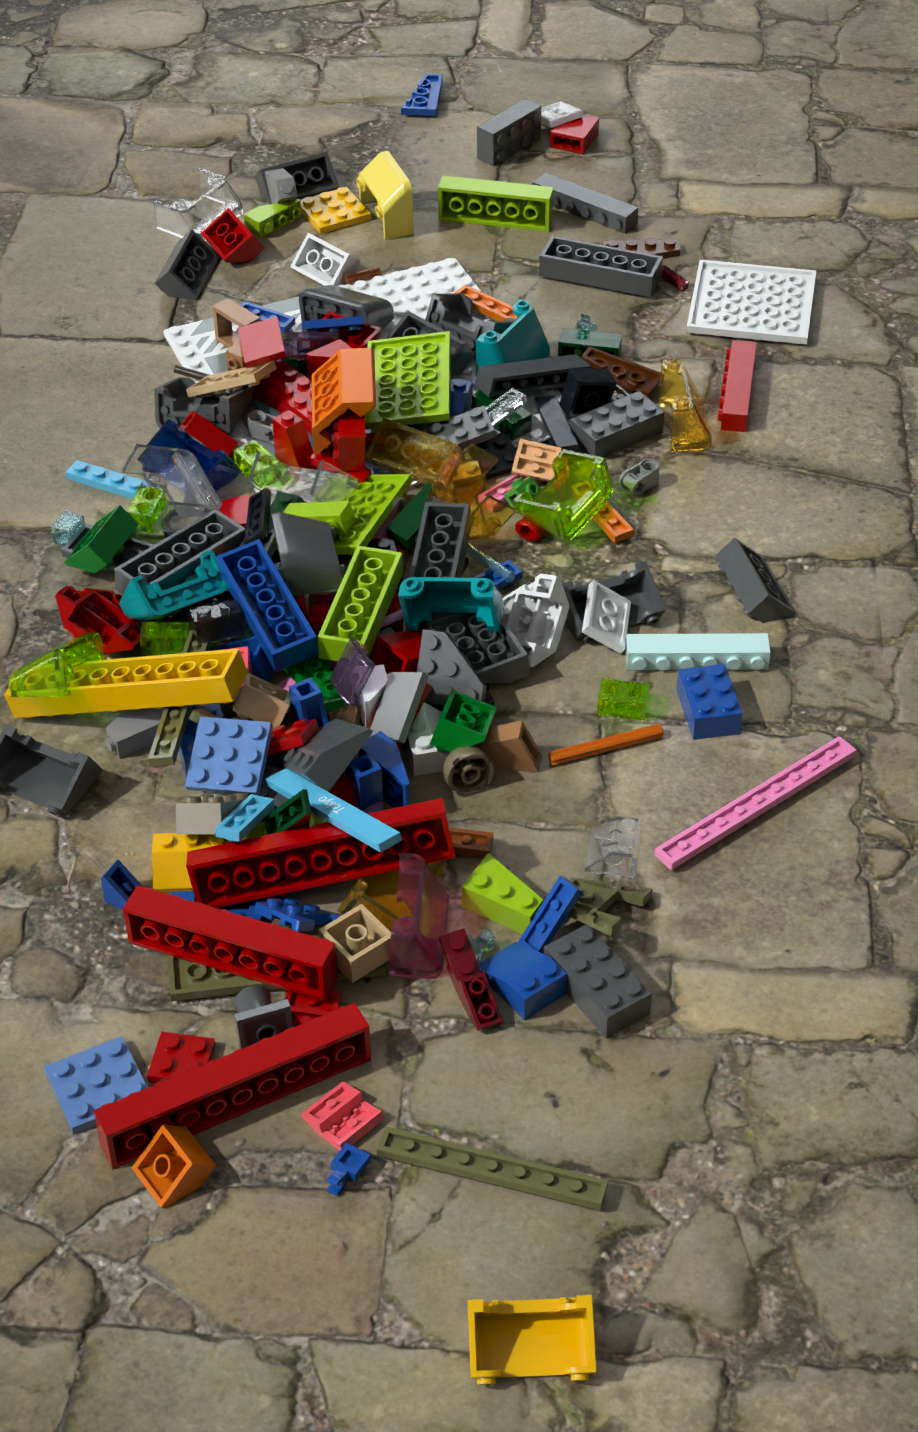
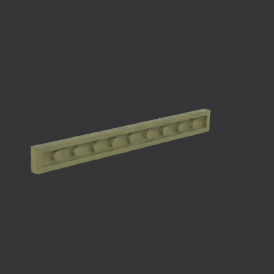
(173, 721)

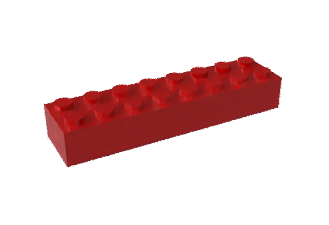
(231, 942)

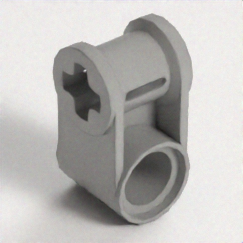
(260, 426)
(640, 477)

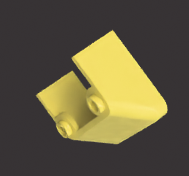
(386, 183)

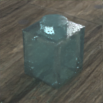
(66, 527)

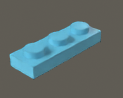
(244, 818)

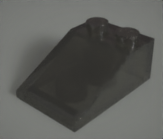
(215, 621)

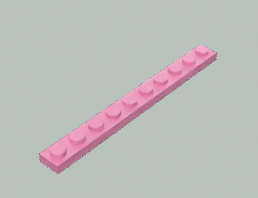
(754, 803)

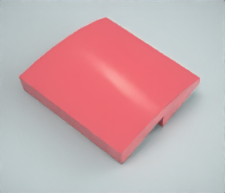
(342, 1116)

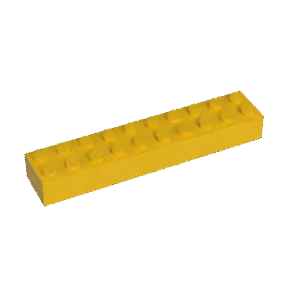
(142, 684)

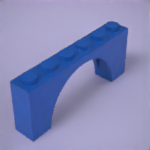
(364, 771)

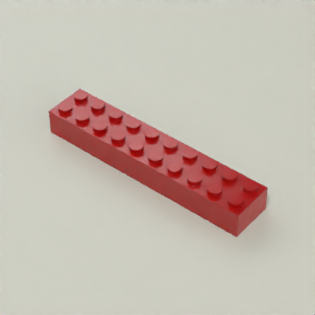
(314, 856)
(235, 1083)

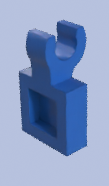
(346, 1165)

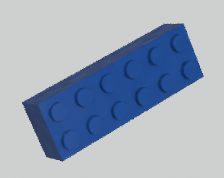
(267, 605)

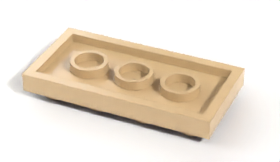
(231, 379)

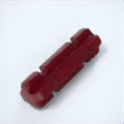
(674, 278)

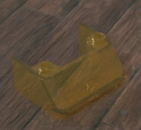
(468, 484)

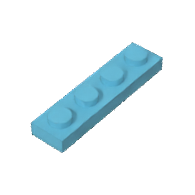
(104, 479)

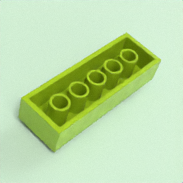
(495, 203)
(361, 601)

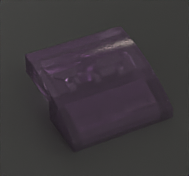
(352, 672)

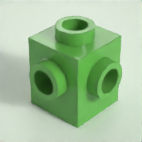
(522, 485)

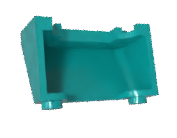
(519, 342)
(426, 595)
(149, 602)

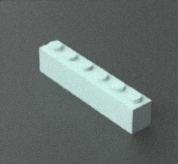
(685, 651)

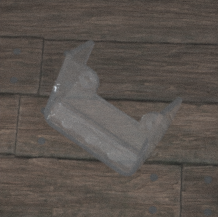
(214, 200)
(181, 478)
(311, 485)

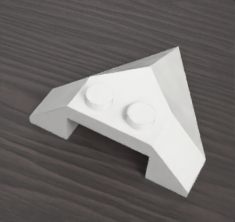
(537, 616)

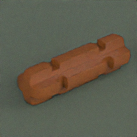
(362, 275)

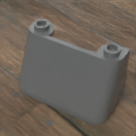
(345, 302)
(453, 314)
(223, 412)
(307, 554)
(634, 585)
(44, 773)

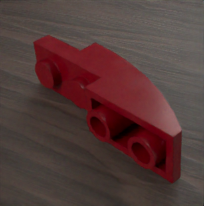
(469, 980)

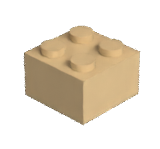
(261, 701)
(360, 942)

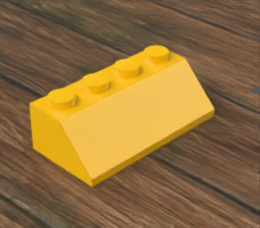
(170, 858)

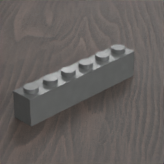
(590, 204)
(527, 375)

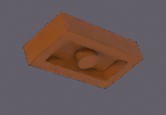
(472, 842)

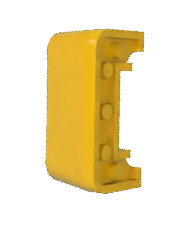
(531, 1338)

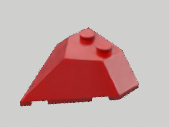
(97, 613)

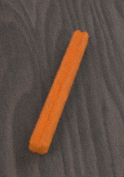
(605, 744)

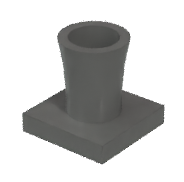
(258, 1016)

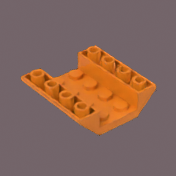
(341, 384)

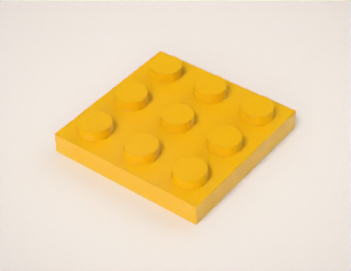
(334, 210)

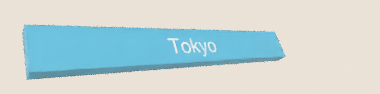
(336, 811)

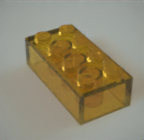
(415, 453)

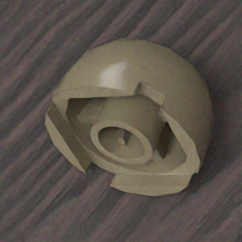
(467, 770)

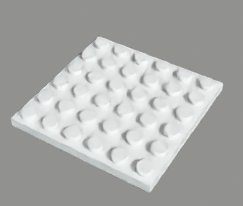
(752, 302)

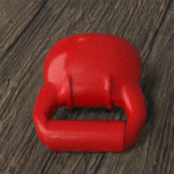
(529, 530)

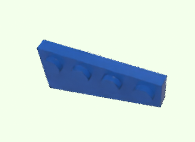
(424, 98)

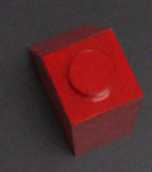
(575, 135)
(208, 434)
(292, 441)

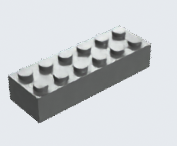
(600, 266)
(442, 543)
(179, 554)

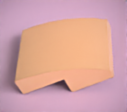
(535, 460)

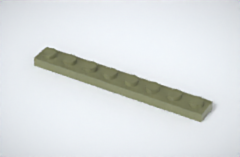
(493, 1168)

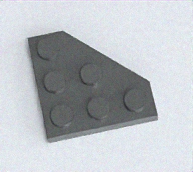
(447, 669)

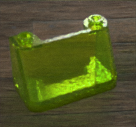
(571, 496)
(54, 669)

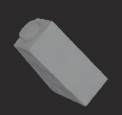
(280, 186)
(133, 731)

